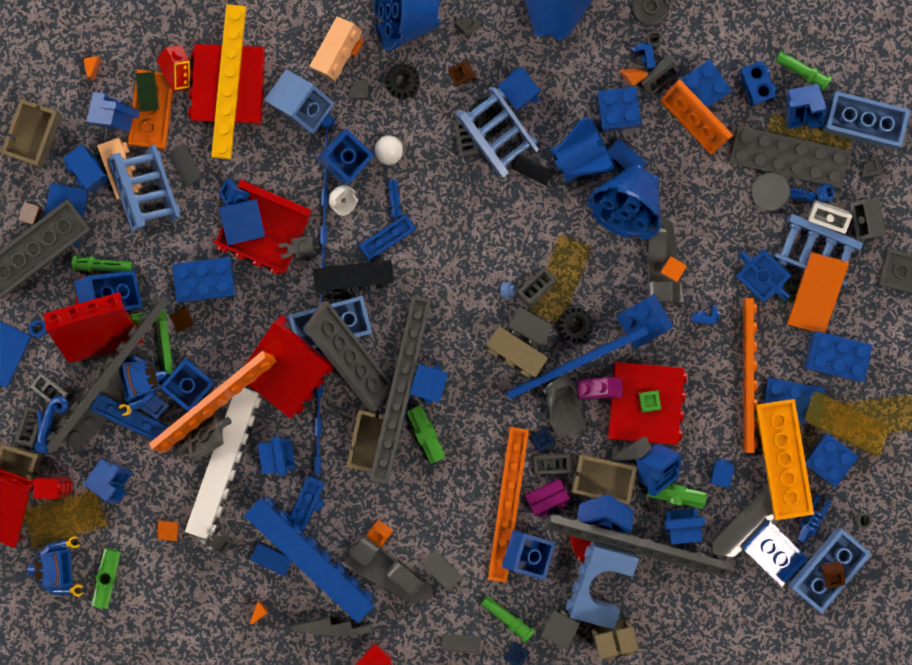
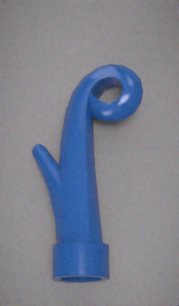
(45, 422)

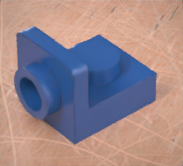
(648, 57)
(232, 194)
(702, 318)

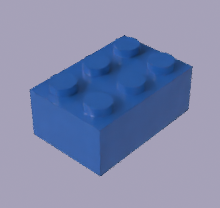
(204, 280)
(106, 284)
(838, 356)

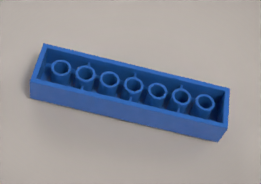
(310, 558)

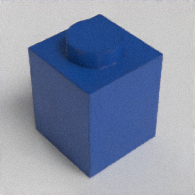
(721, 473)

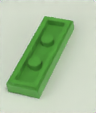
(163, 346)

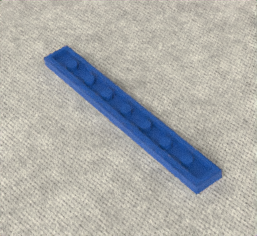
(630, 337)

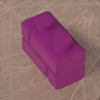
(600, 388)
(547, 497)

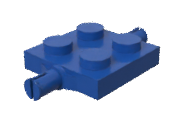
(763, 275)

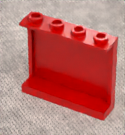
(206, 80)
(280, 222)
(89, 327)
(294, 374)
(625, 414)
(13, 504)

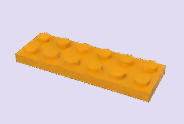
(784, 459)

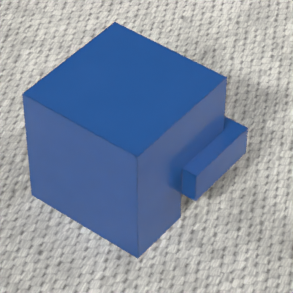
(520, 89)
(805, 107)
(110, 113)
(429, 383)
(276, 456)
(658, 468)
(108, 479)
(683, 526)

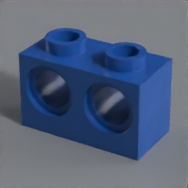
(751, 84)

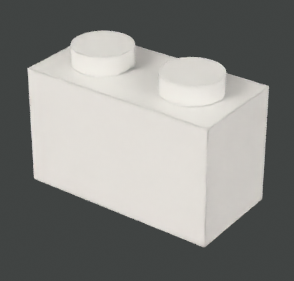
(830, 216)

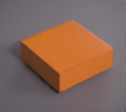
(673, 269)

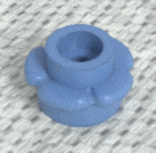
(507, 290)

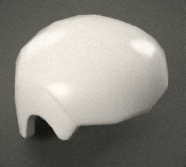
(388, 150)
(337, 194)

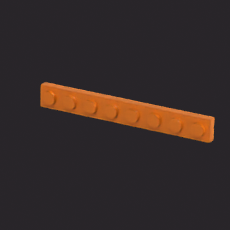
(749, 368)
(212, 402)
(508, 501)

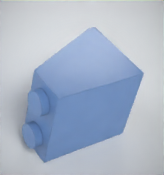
(299, 101)

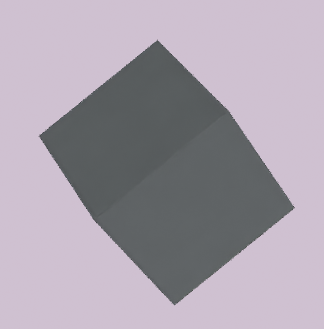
(559, 628)

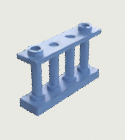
(478, 134)
(130, 200)
(814, 231)

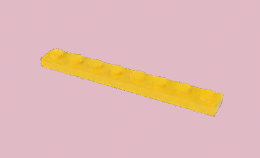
(228, 82)

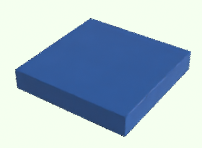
(241, 222)

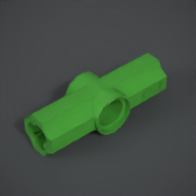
(425, 434)
(681, 496)
(104, 590)

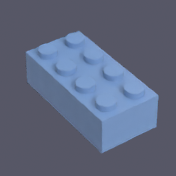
(866, 120)
(351, 312)
(810, 581)

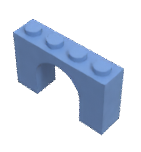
(598, 560)

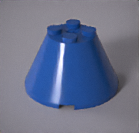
(556, 16)
(405, 20)
(628, 204)

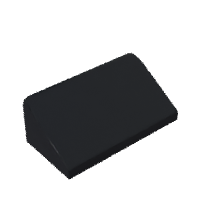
(532, 170)

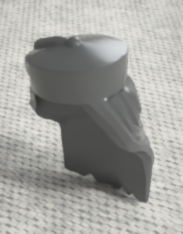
(564, 407)

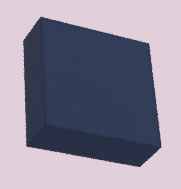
(542, 439)
(516, 654)

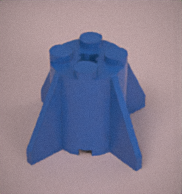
(583, 152)

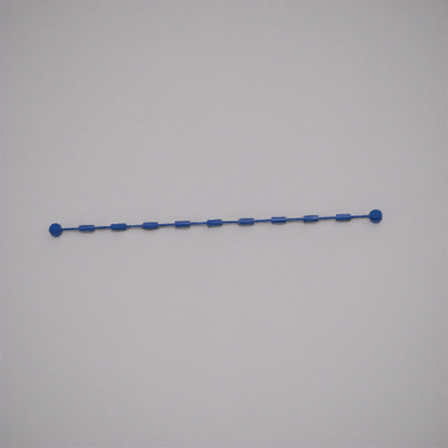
(327, 123)

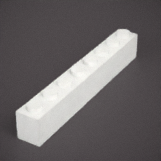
(222, 463)

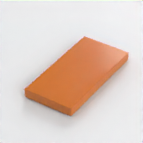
(695, 117)
(152, 126)
(817, 292)

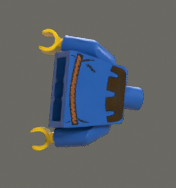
(139, 382)
(54, 568)

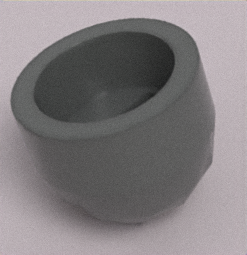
(655, 35)
(866, 520)

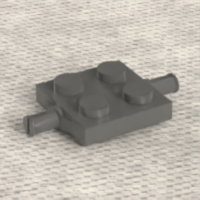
(205, 437)

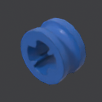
(825, 193)
(32, 331)

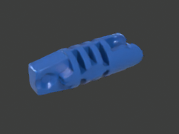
(811, 522)

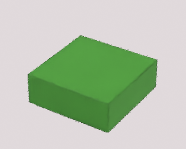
(649, 401)

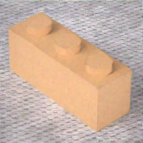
(336, 48)
(112, 147)

